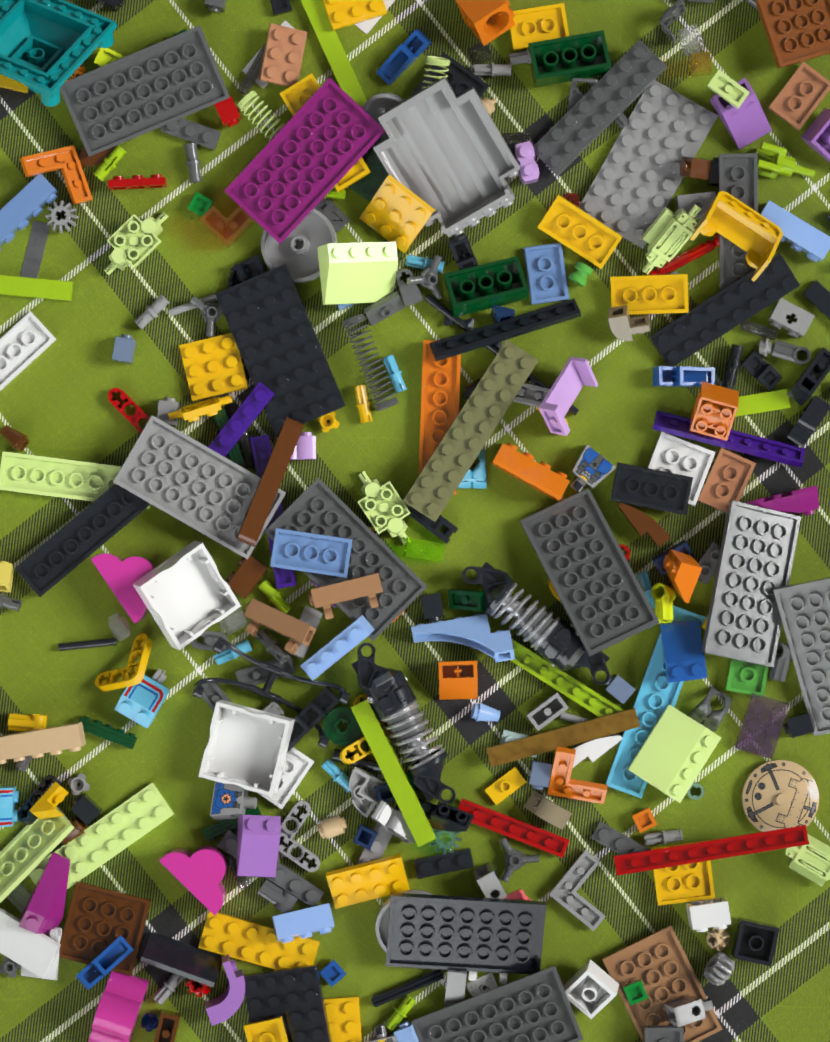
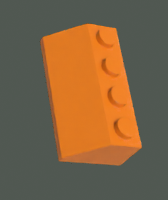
(530, 472)

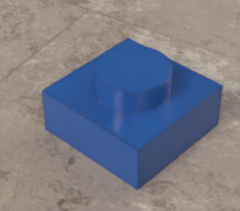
(332, 973)

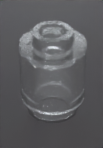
(119, 626)

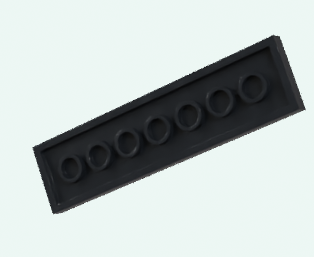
(723, 311)
(80, 538)

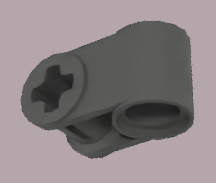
(409, 293)

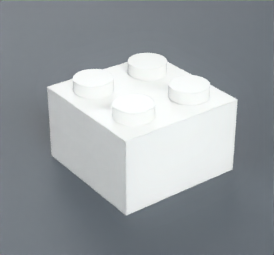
(708, 914)
(591, 989)

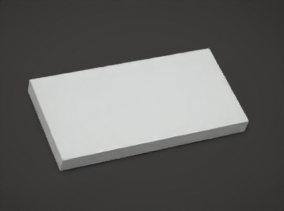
(22, 346)
(25, 947)

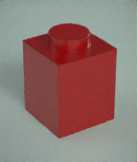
(228, 112)

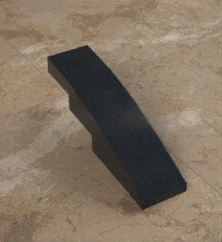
(312, 715)

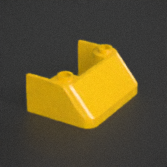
(743, 228)

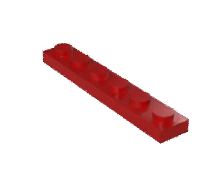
(515, 828)

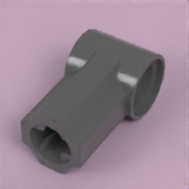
(788, 352)
(781, 664)
(280, 898)

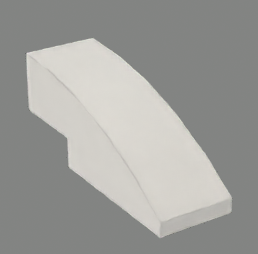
(595, 748)

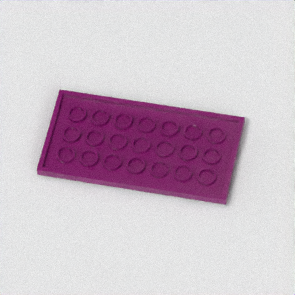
(305, 161)

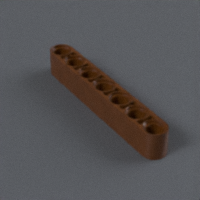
(270, 481)

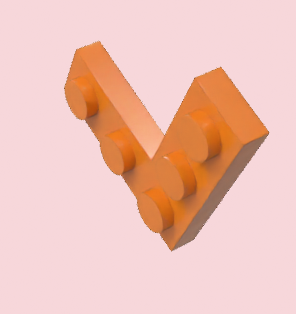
(69, 163)
(563, 786)

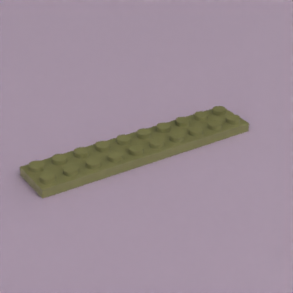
(470, 430)

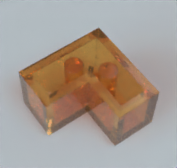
(228, 229)

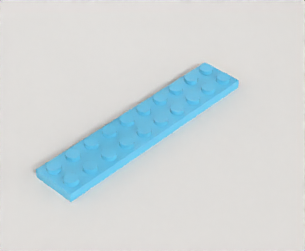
(650, 703)

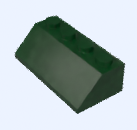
(569, 58)
(485, 286)

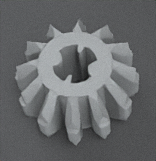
(63, 223)
(719, 968)

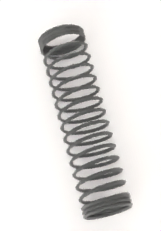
(349, 323)

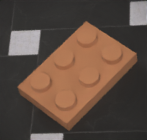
(282, 55)
(800, 96)
(726, 480)

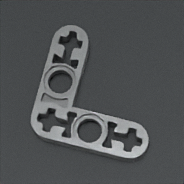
(289, 834)

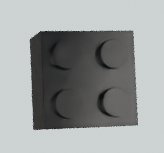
(755, 941)

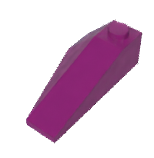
(796, 501)
(47, 901)

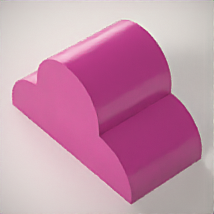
(120, 577)
(200, 873)
(118, 1008)

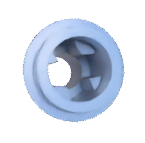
(482, 712)

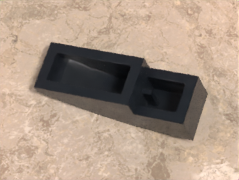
(462, 252)

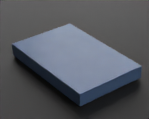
(546, 273)

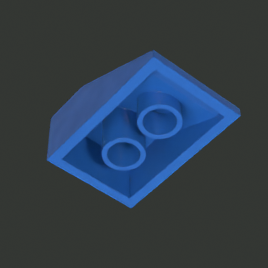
(682, 651)

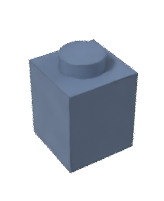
(124, 349)
(619, 688)
(540, 774)

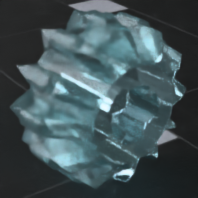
(448, 844)

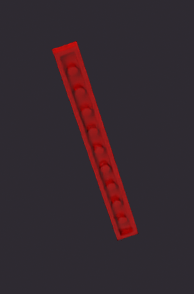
(711, 850)

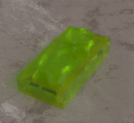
(424, 549)

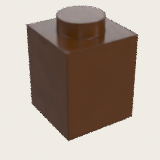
(695, 167)

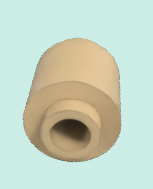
(332, 827)

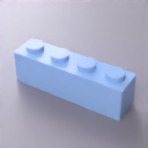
(798, 232)
(337, 647)

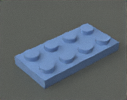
(311, 552)

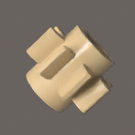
(718, 938)

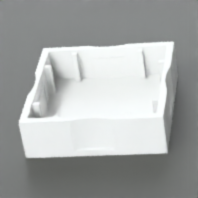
(186, 595)
(246, 747)

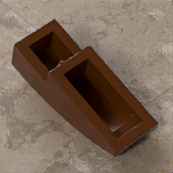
(644, 524)

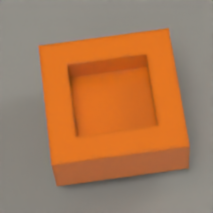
(644, 820)

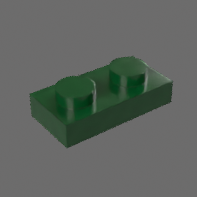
(466, 599)

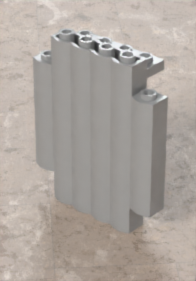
(448, 155)

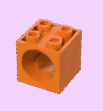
(486, 17)
(714, 411)

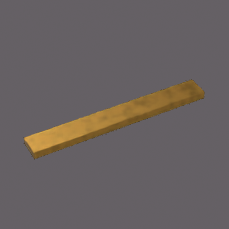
(563, 737)

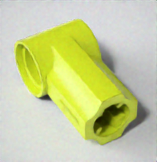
(663, 602)

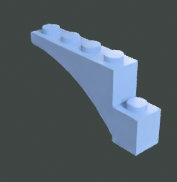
(468, 631)

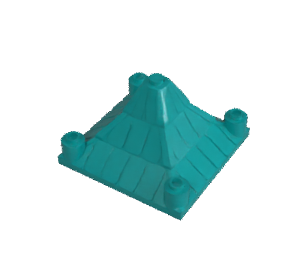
(47, 42)

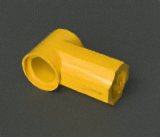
(30, 722)

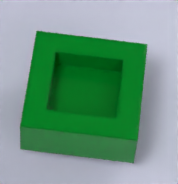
(200, 204)
(635, 992)

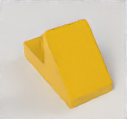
(46, 805)

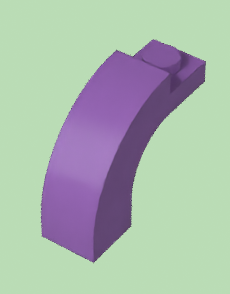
(230, 1001)

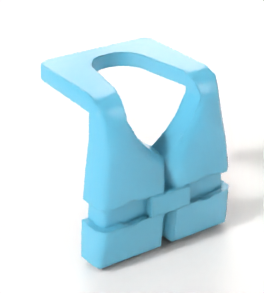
(476, 477)

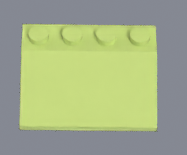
(357, 271)
(674, 753)

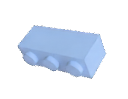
(303, 923)

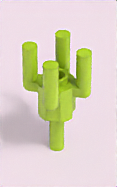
(778, 163)

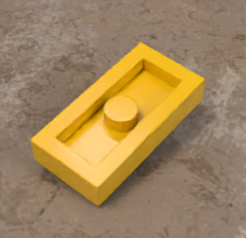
(505, 785)

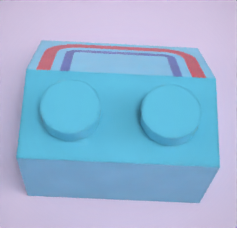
(142, 701)
(8, 801)

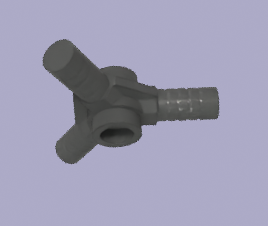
(429, 278)
(211, 313)
(515, 859)

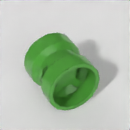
(580, 274)

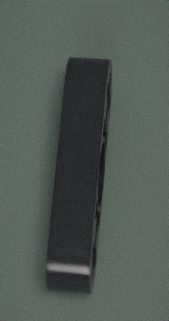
(43, 786)

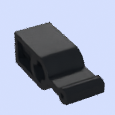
(808, 421)

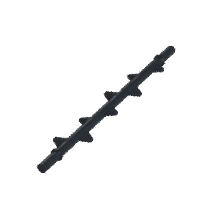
(467, 325)

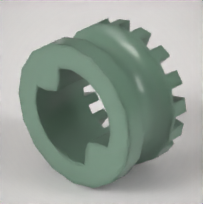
(694, 797)

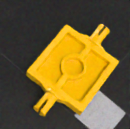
(193, 411)

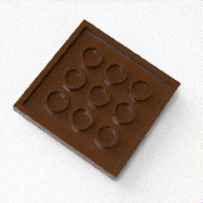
(98, 919)

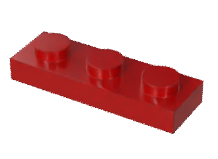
(137, 182)

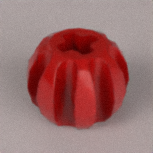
(197, 989)

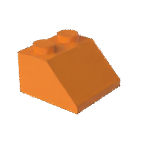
(682, 572)

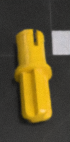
(363, 404)

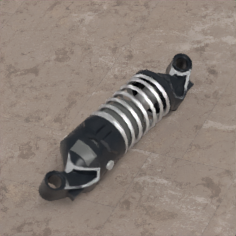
(550, 636)
(397, 706)

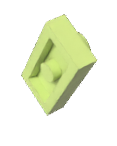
(728, 89)

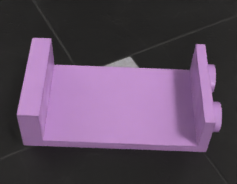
(564, 392)

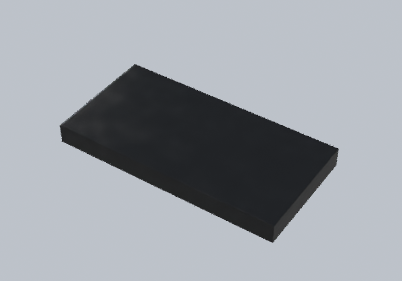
(651, 488)
(182, 959)

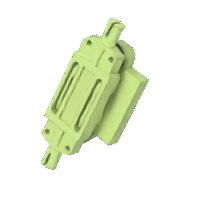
(668, 235)
(134, 241)
(384, 507)
(811, 860)

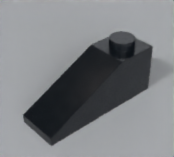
(811, 377)

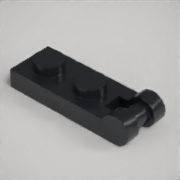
(434, 526)

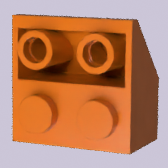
(458, 679)

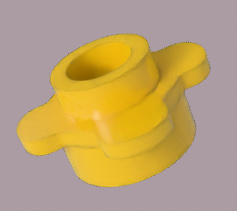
(327, 426)

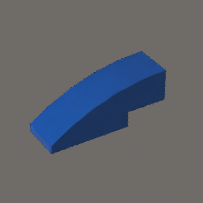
(403, 57)
(682, 376)
(104, 963)

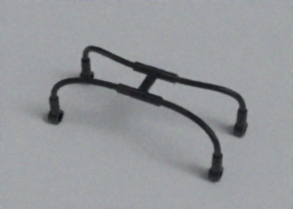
(265, 692)

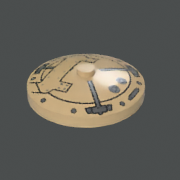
(779, 796)

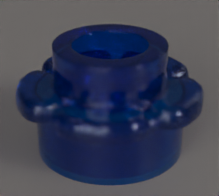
(149, 1022)

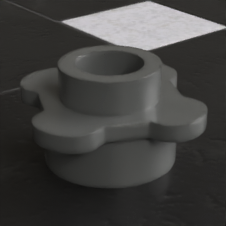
(10, 971)

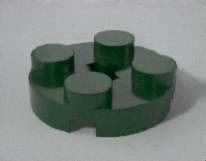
(336, 735)

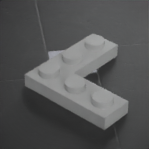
(566, 888)

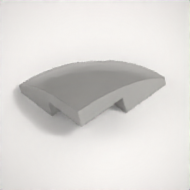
(362, 790)

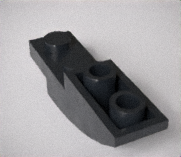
(445, 817)

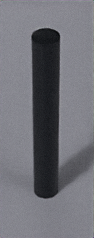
(87, 644)

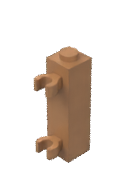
(345, 591)
(279, 622)

